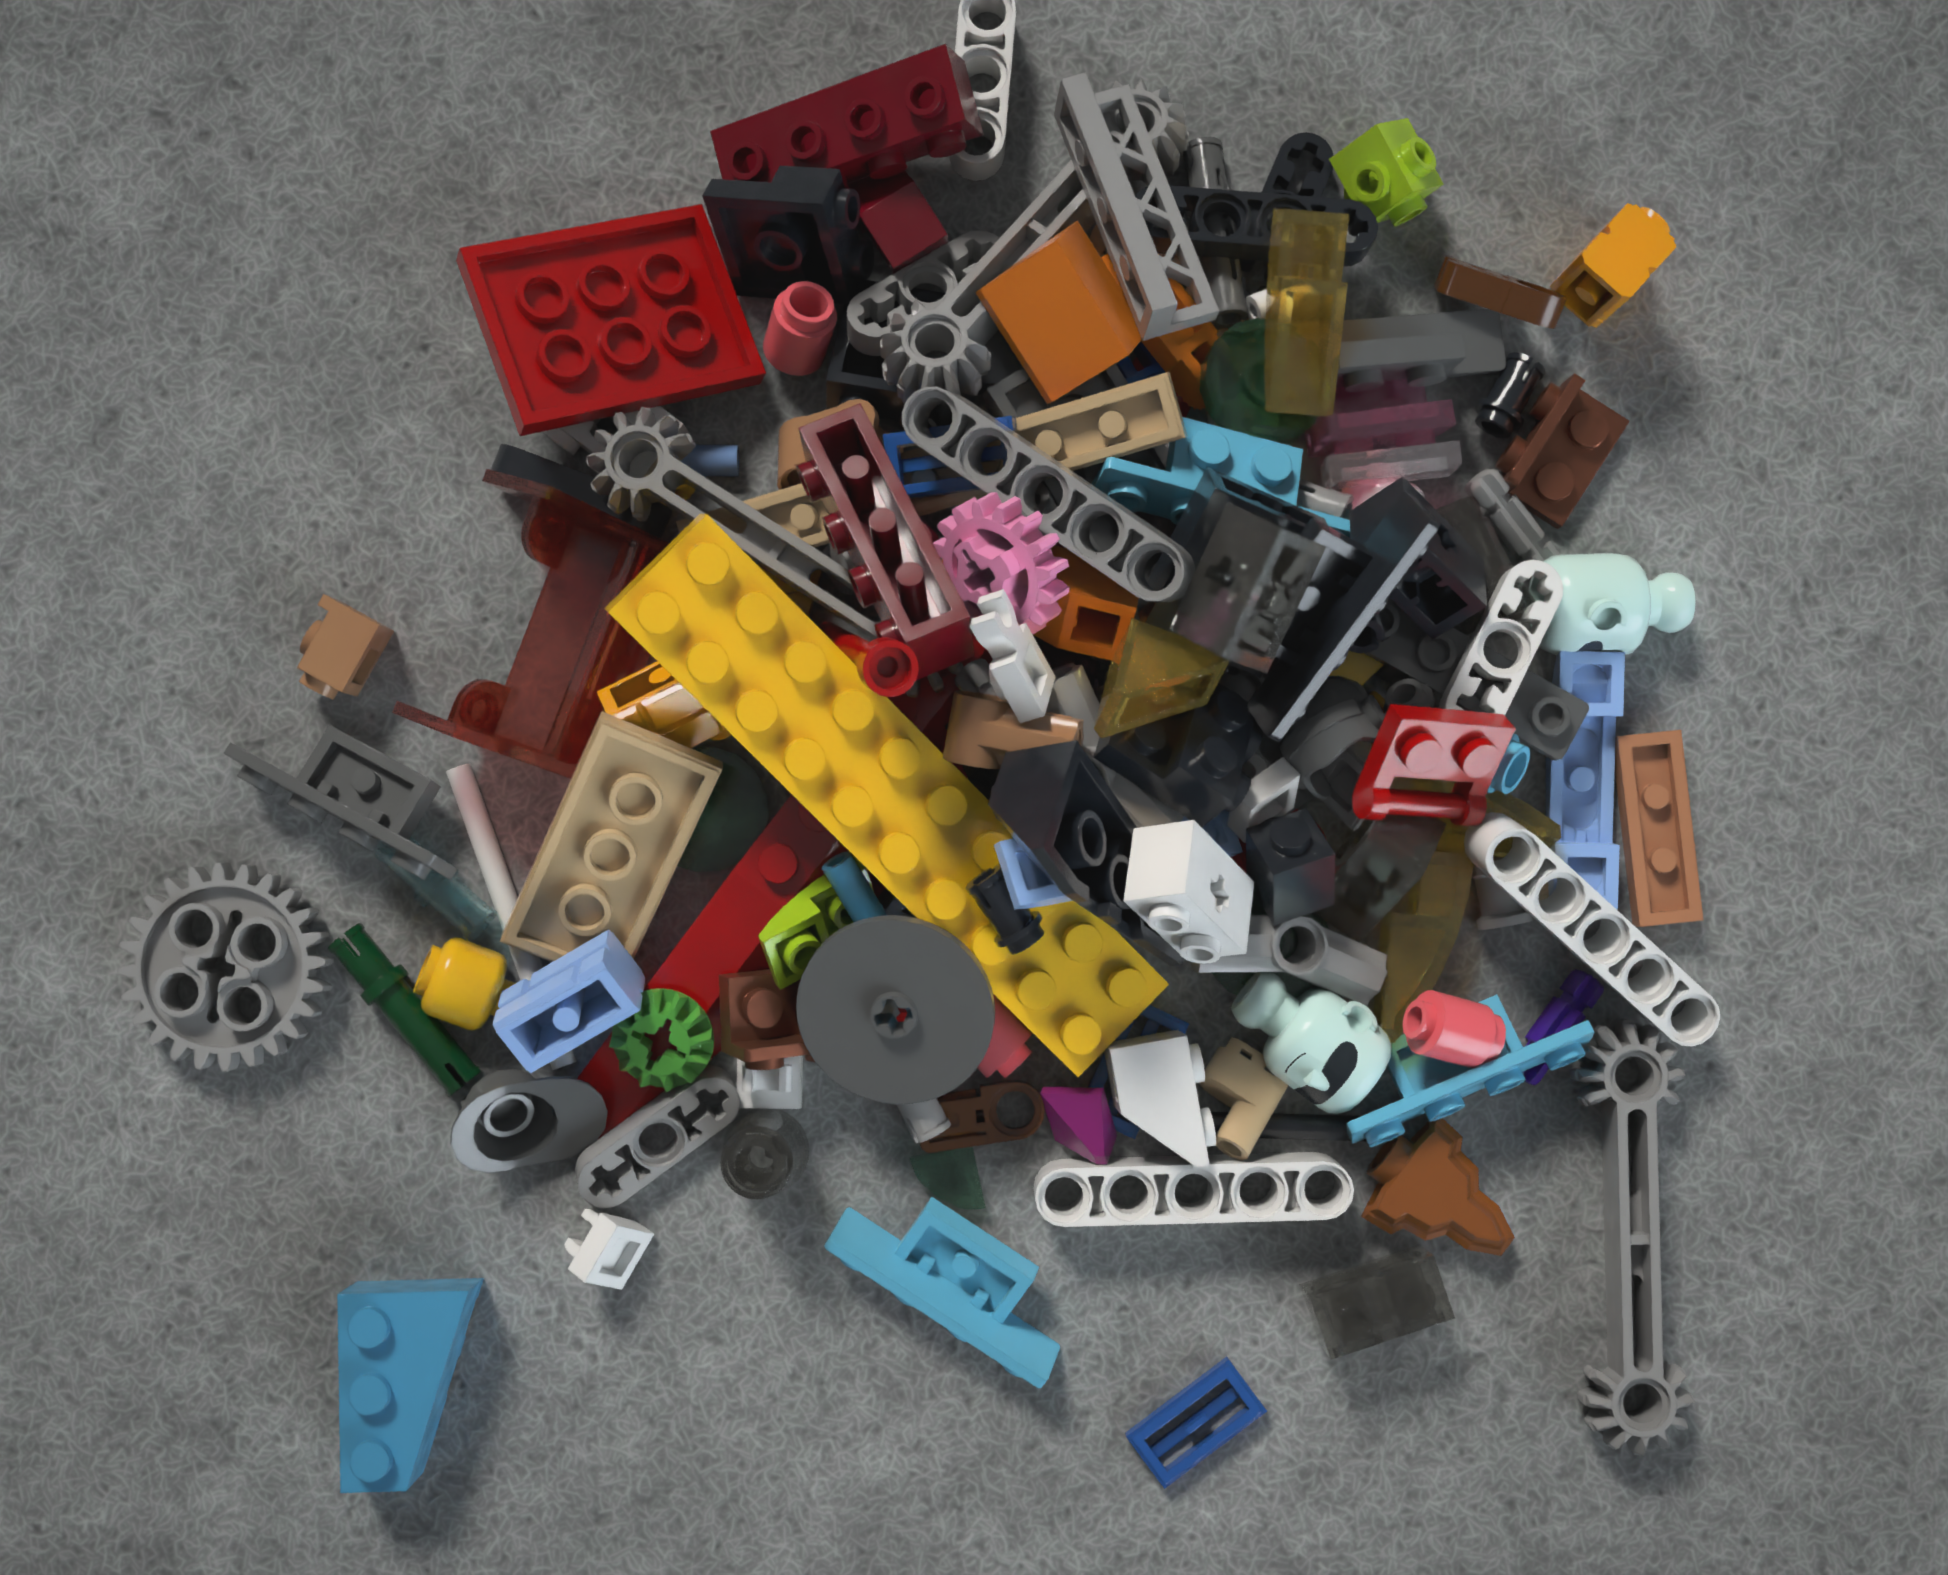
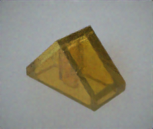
(1155, 678)

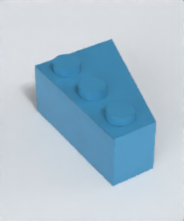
(395, 1375)

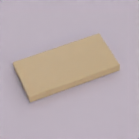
(612, 841)

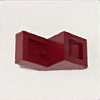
(898, 219)

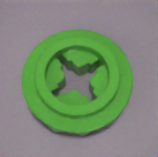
(689, 1033)

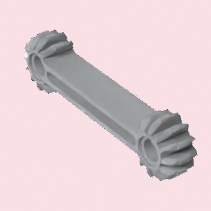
(961, 321)
(762, 540)
(1632, 1239)

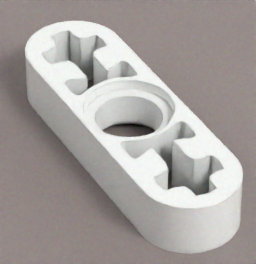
(1507, 599)

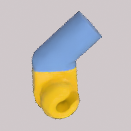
(710, 461)

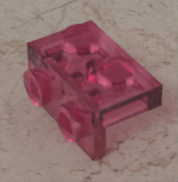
(1379, 419)

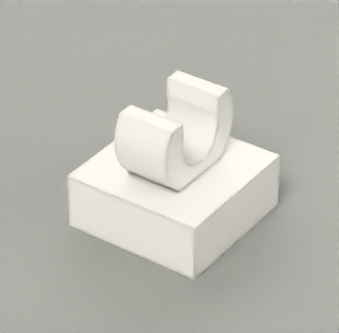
(1269, 795)
(771, 1088)
(608, 1250)

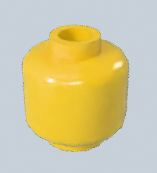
(462, 983)

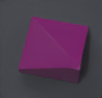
(1081, 1120)

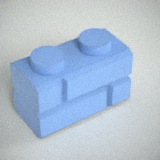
(569, 1001)

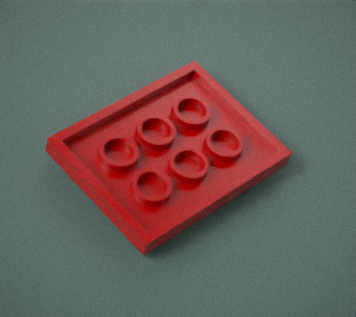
(609, 318)

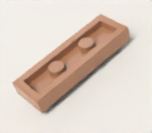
(1657, 829)

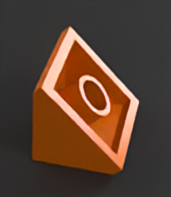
(1062, 313)

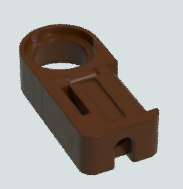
(1500, 292)
(976, 1119)

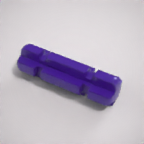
(1579, 992)

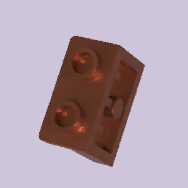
(1561, 450)
(759, 1020)

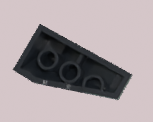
(1074, 833)

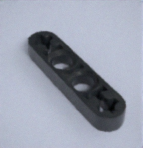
(1250, 215)

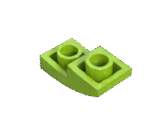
(802, 927)

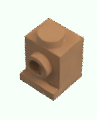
(341, 649)

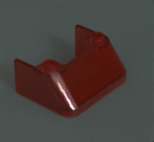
(570, 640)

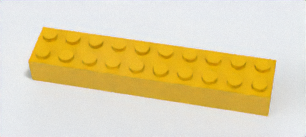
(872, 781)

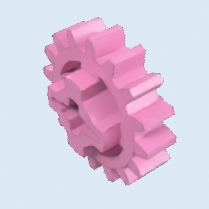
(998, 548)

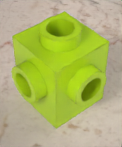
(1388, 171)

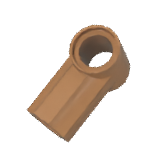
(986, 728)

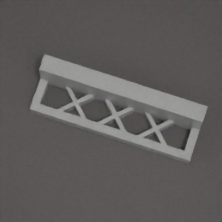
(1123, 216)

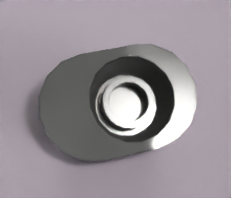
(525, 1121)

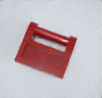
(1435, 747)

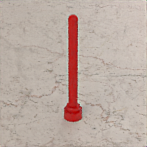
(882, 664)

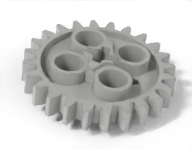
(170, 951)

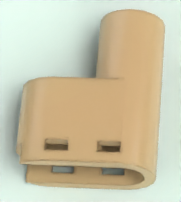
(1248, 1092)

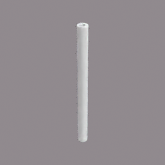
(493, 869)

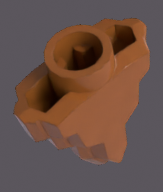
(1434, 1192)

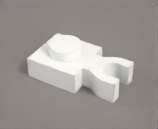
(1018, 665)

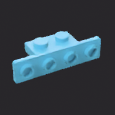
(1246, 458)
(1438, 1086)
(954, 1278)

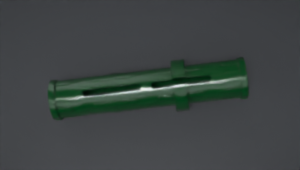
(402, 1008)

